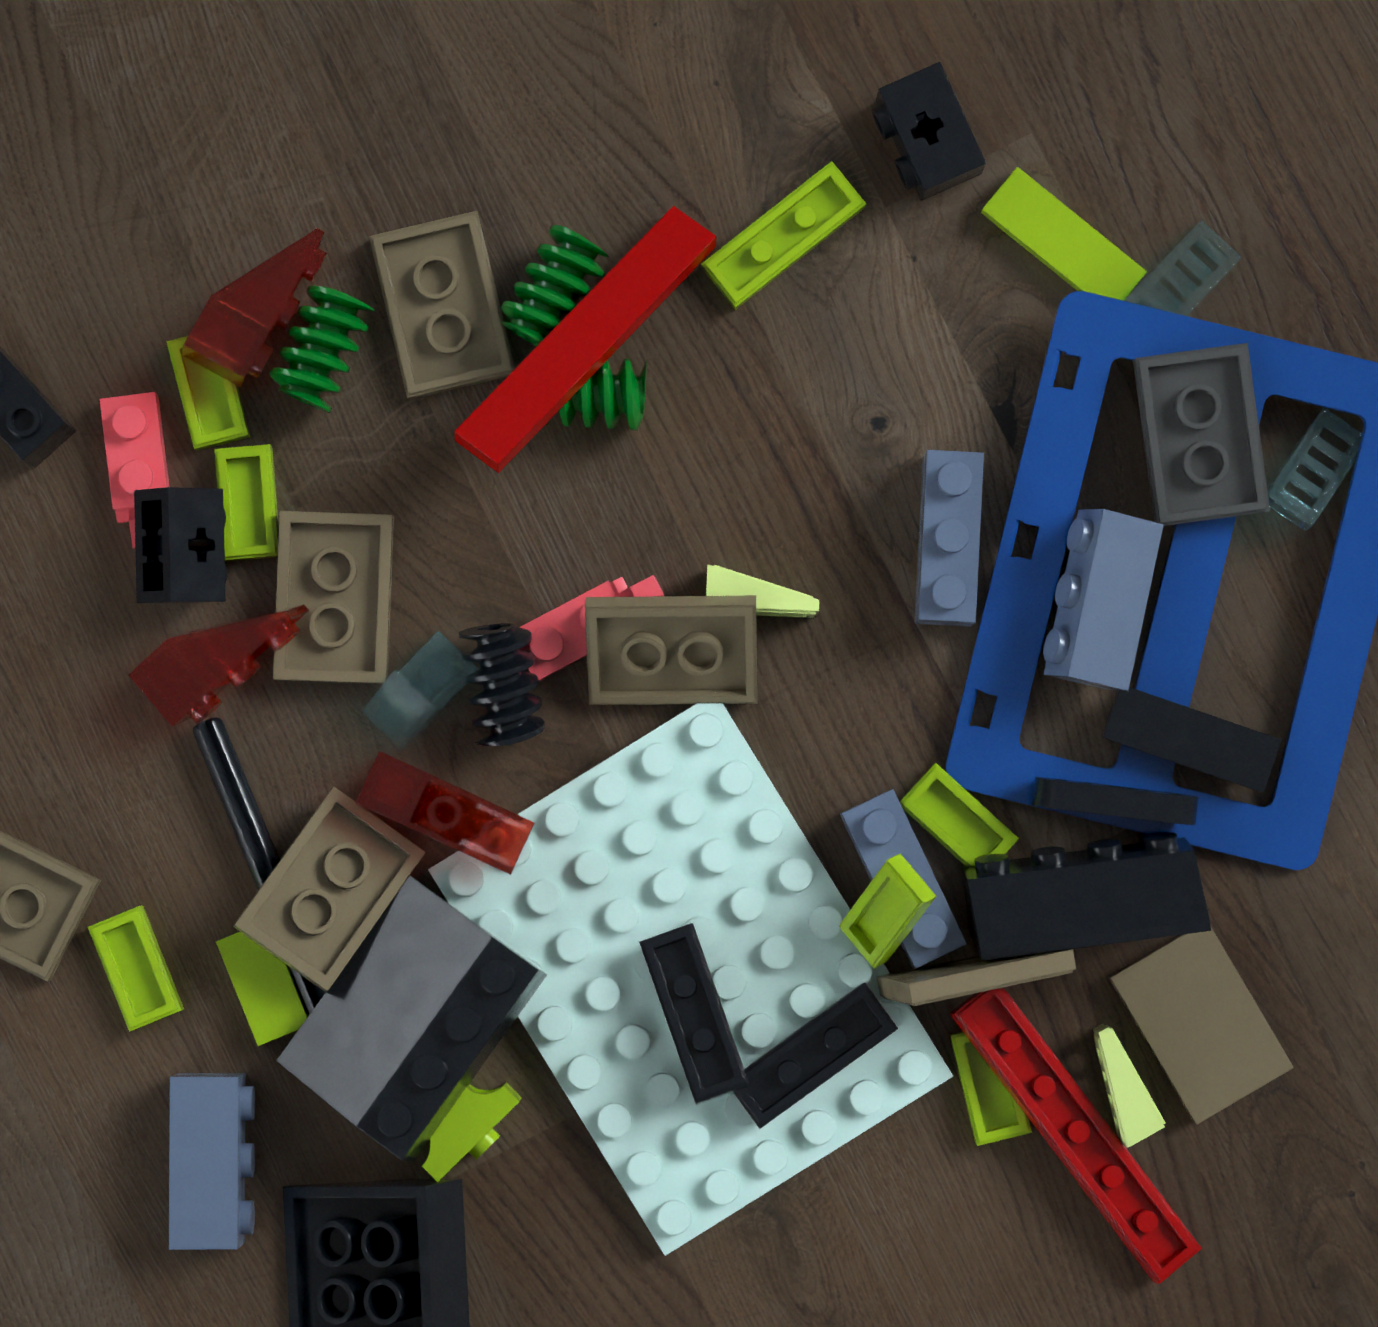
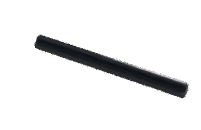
(244, 818)

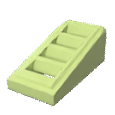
(770, 598)
(1129, 1100)

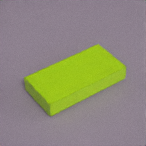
(209, 402)
(248, 501)
(956, 817)
(887, 910)
(135, 968)
(263, 988)
(989, 1105)

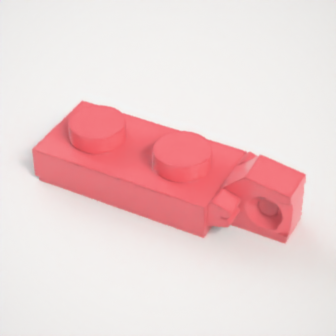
(133, 450)
(561, 633)

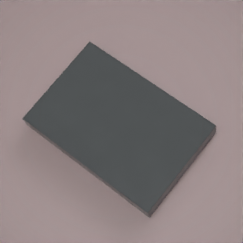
(1201, 434)

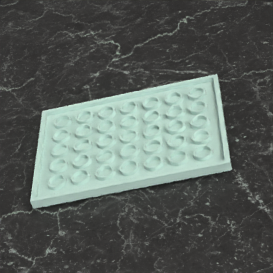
(646, 845)

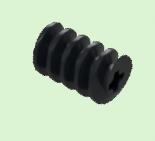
(504, 683)

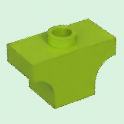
(469, 1127)

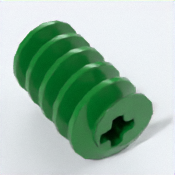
(552, 284)
(319, 346)
(609, 395)

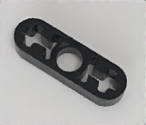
(1115, 800)

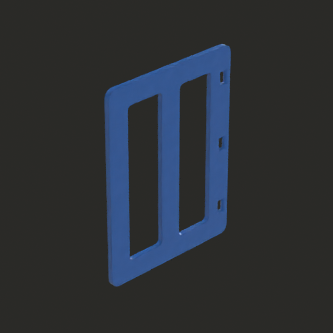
(1023, 589)

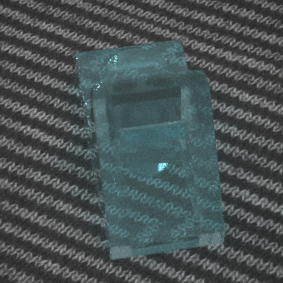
(419, 690)

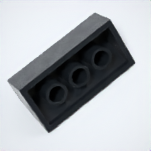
(1084, 896)

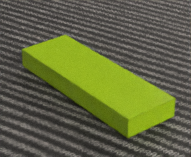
(783, 235)
(1061, 238)

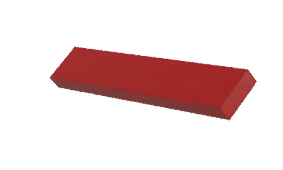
(585, 339)
(1076, 1132)

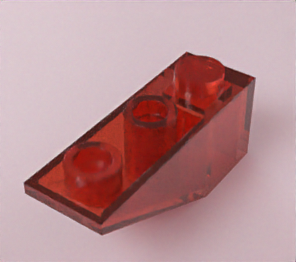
(242, 315)
(198, 664)
(445, 812)

